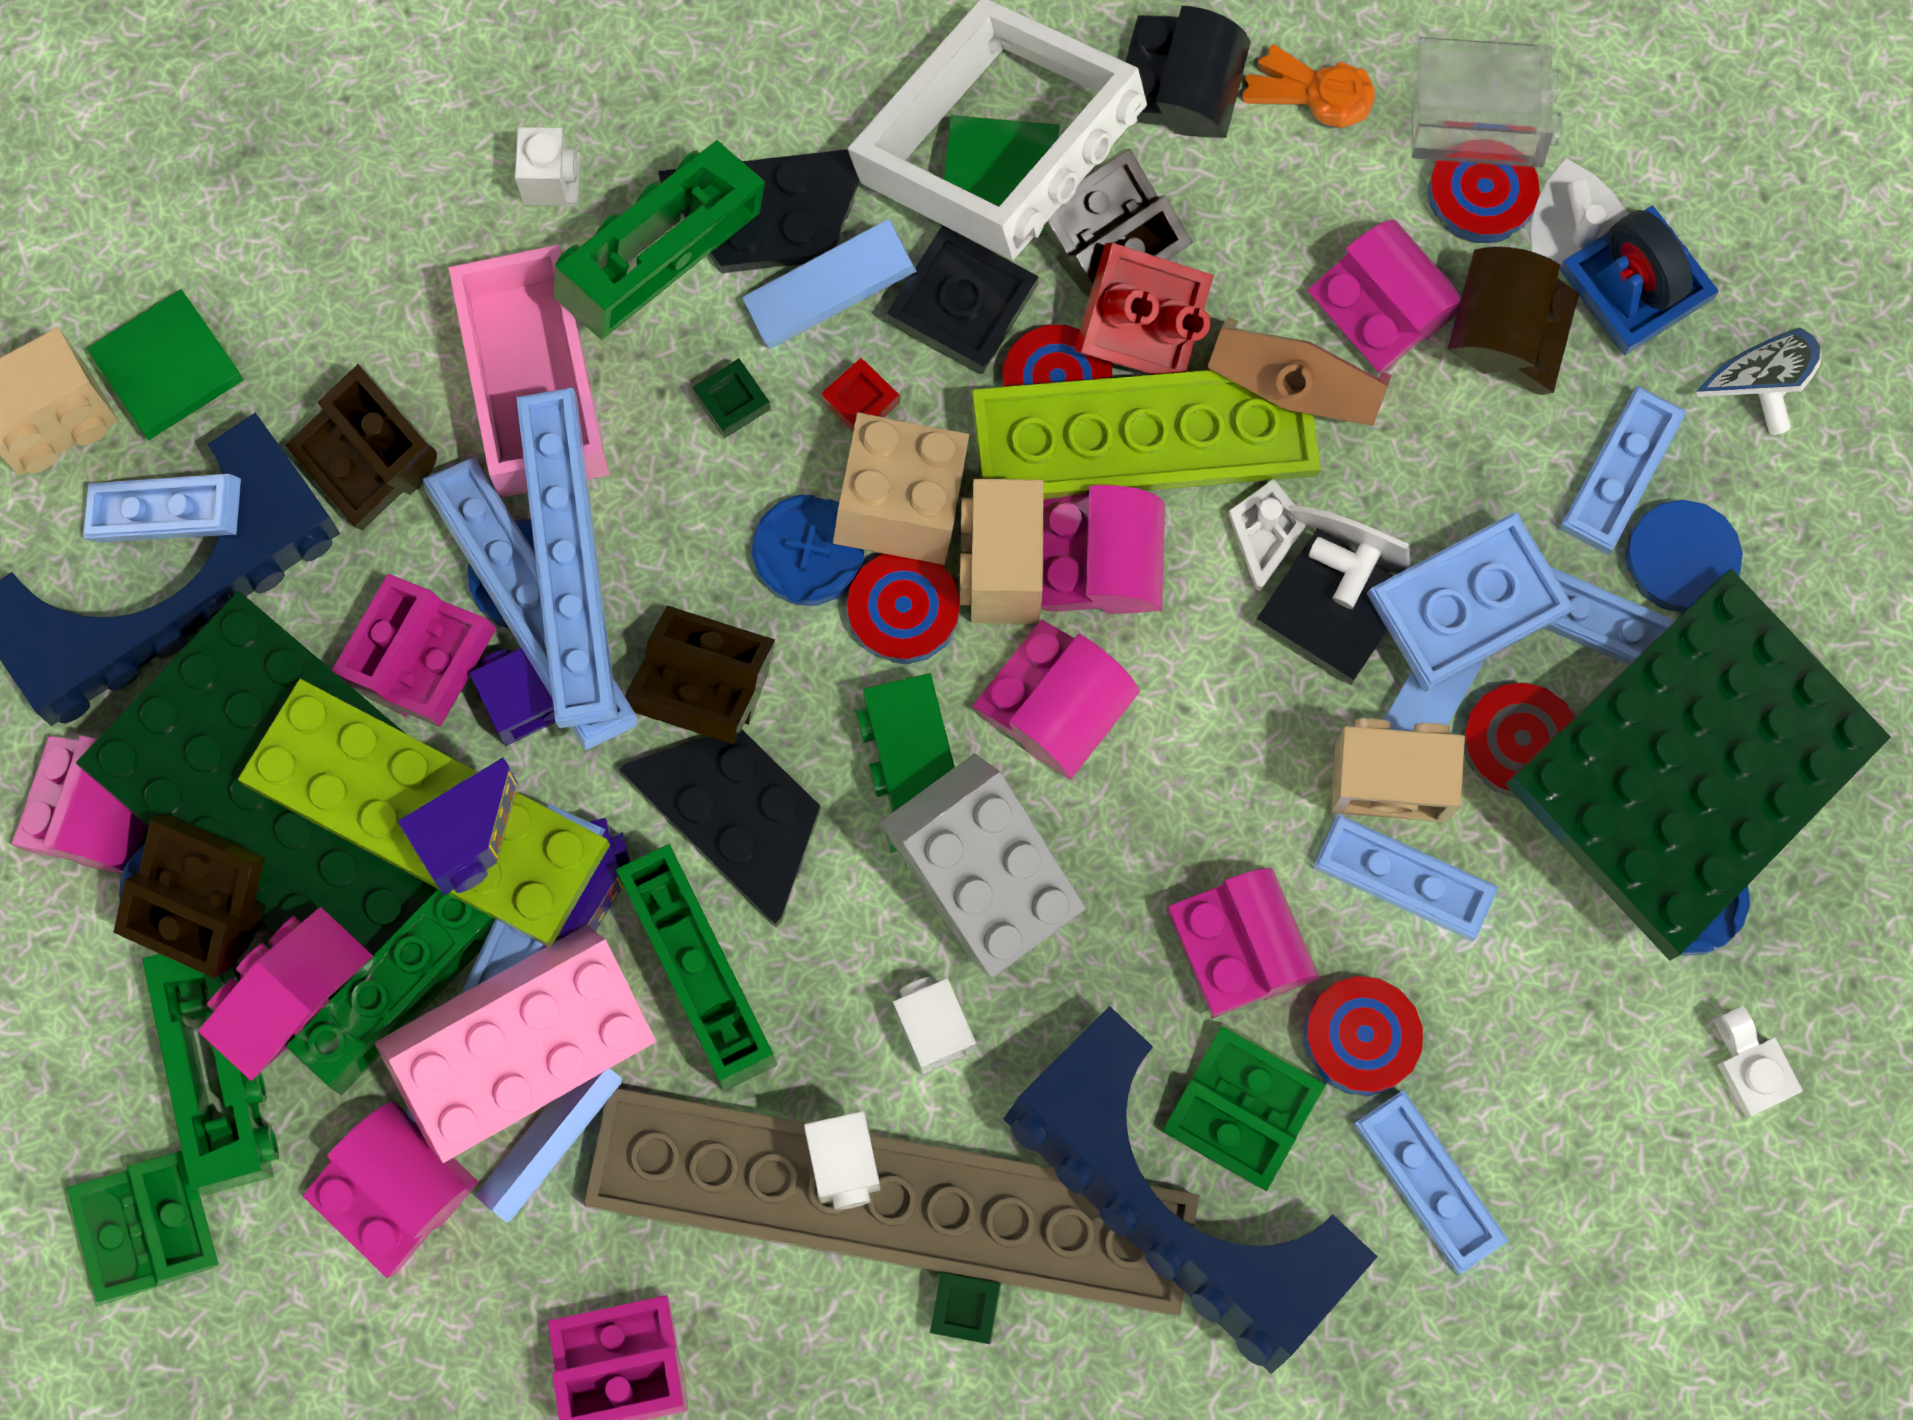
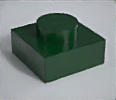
(731, 398)
(965, 1308)

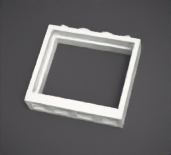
(943, 79)

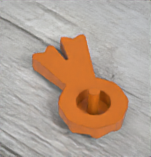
(1334, 94)

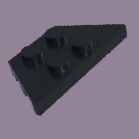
(799, 211)
(735, 812)

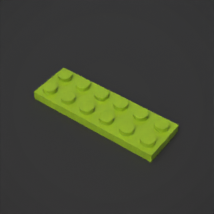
(1140, 434)
(367, 776)

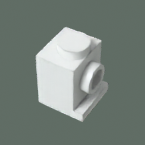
(546, 167)

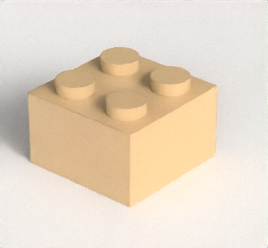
(48, 403)
(901, 488)
(1006, 542)
(1398, 771)

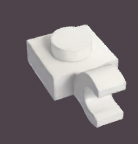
(1756, 1072)

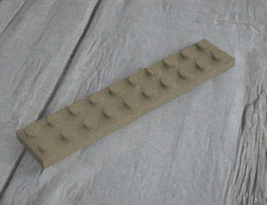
(931, 1213)

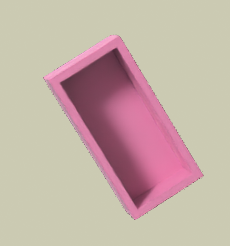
(520, 346)
(515, 1042)

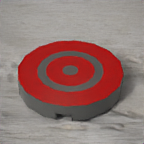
(1510, 729)

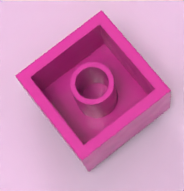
(281, 990)

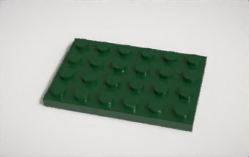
(191, 740)
(1698, 763)

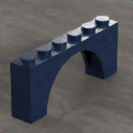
(72, 658)
(1258, 1294)

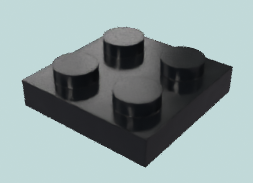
(962, 299)

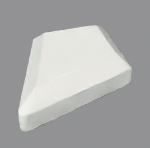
(1265, 530)

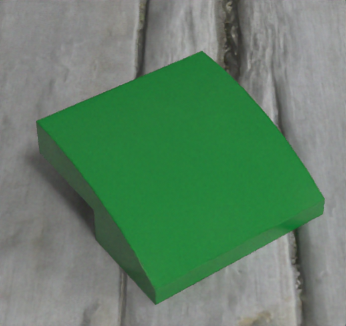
(994, 154)
(165, 364)
(1244, 1107)
(140, 1228)

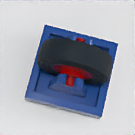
(1638, 279)

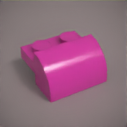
(1386, 294)
(1104, 551)
(413, 651)
(1057, 697)
(74, 815)
(1242, 942)
(388, 1188)
(618, 1363)

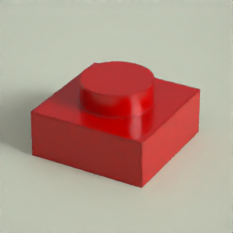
(859, 391)

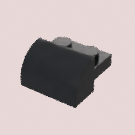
(1189, 70)

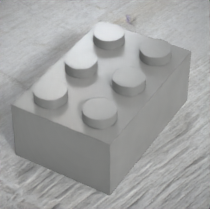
(983, 865)

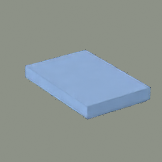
(1470, 601)

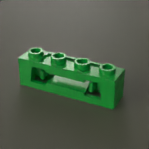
(594, 277)
(697, 967)
(391, 989)
(232, 1160)

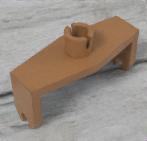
(1298, 375)

